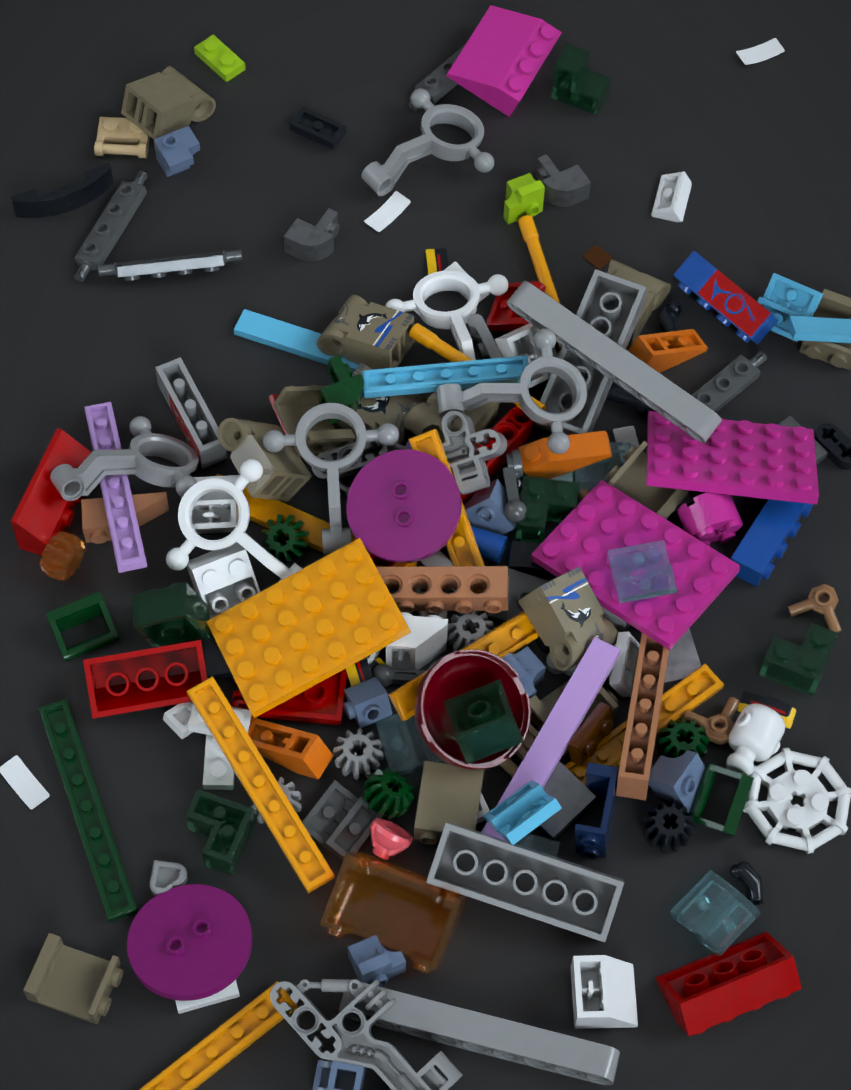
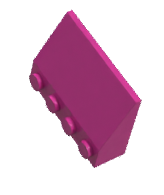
(503, 57)

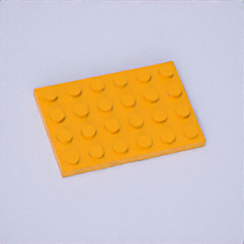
(307, 627)

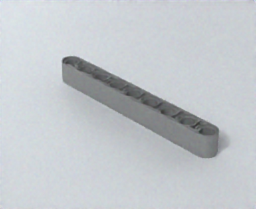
(615, 362)
(494, 1037)

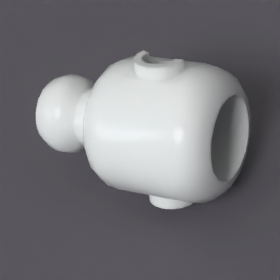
(754, 737)

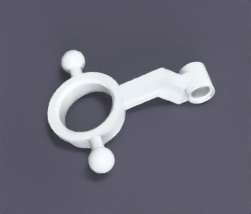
(456, 319)
(250, 471)

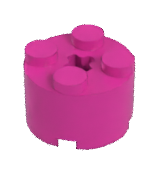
(711, 518)

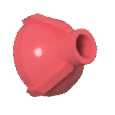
(388, 838)

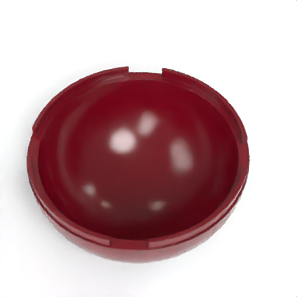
(452, 677)

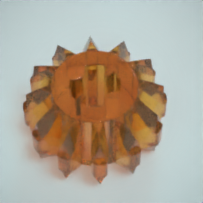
(62, 556)

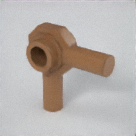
(820, 600)
(717, 726)

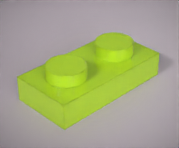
(219, 58)

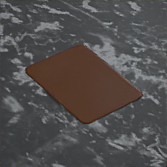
(597, 257)

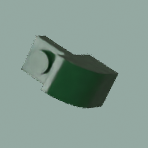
(345, 388)

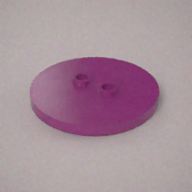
(404, 506)
(189, 942)

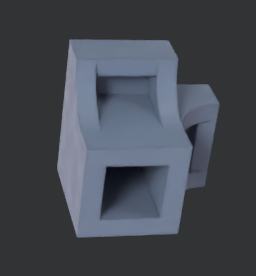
(176, 150)
(487, 509)
(529, 668)
(677, 778)
(374, 962)
(338, 1076)

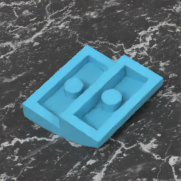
(787, 299)
(522, 812)

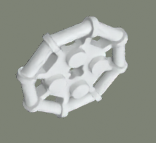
(793, 816)

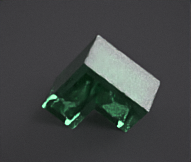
(576, 83)
(544, 501)
(799, 665)
(226, 825)

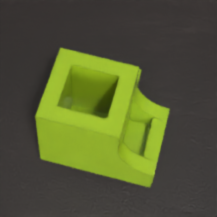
(523, 198)

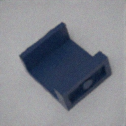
(602, 782)

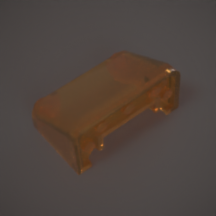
(394, 905)

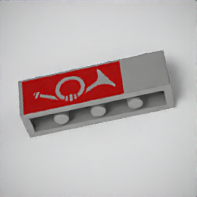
(190, 412)

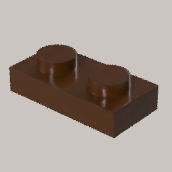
(590, 734)

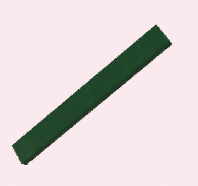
(88, 811)

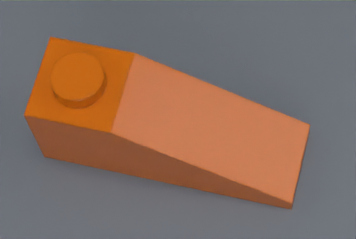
(667, 349)
(583, 451)
(290, 747)

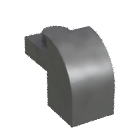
(562, 187)
(311, 241)

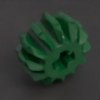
(285, 526)
(684, 733)
(388, 793)

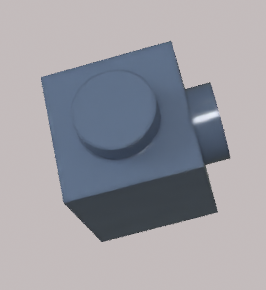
(367, 702)

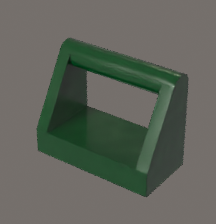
(77, 614)
(737, 804)

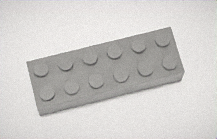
(613, 309)
(525, 881)

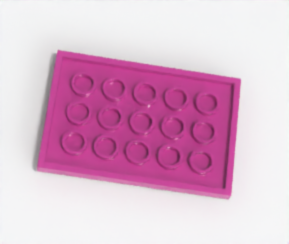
(735, 460)
(613, 521)

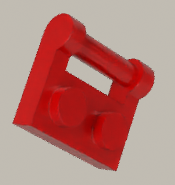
(501, 316)

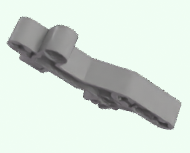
(461, 449)
(360, 1046)

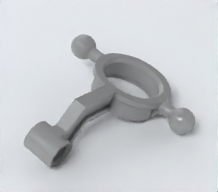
(383, 177)
(452, 398)
(274, 441)
(80, 481)

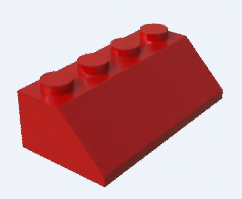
(42, 508)
(144, 678)
(729, 984)

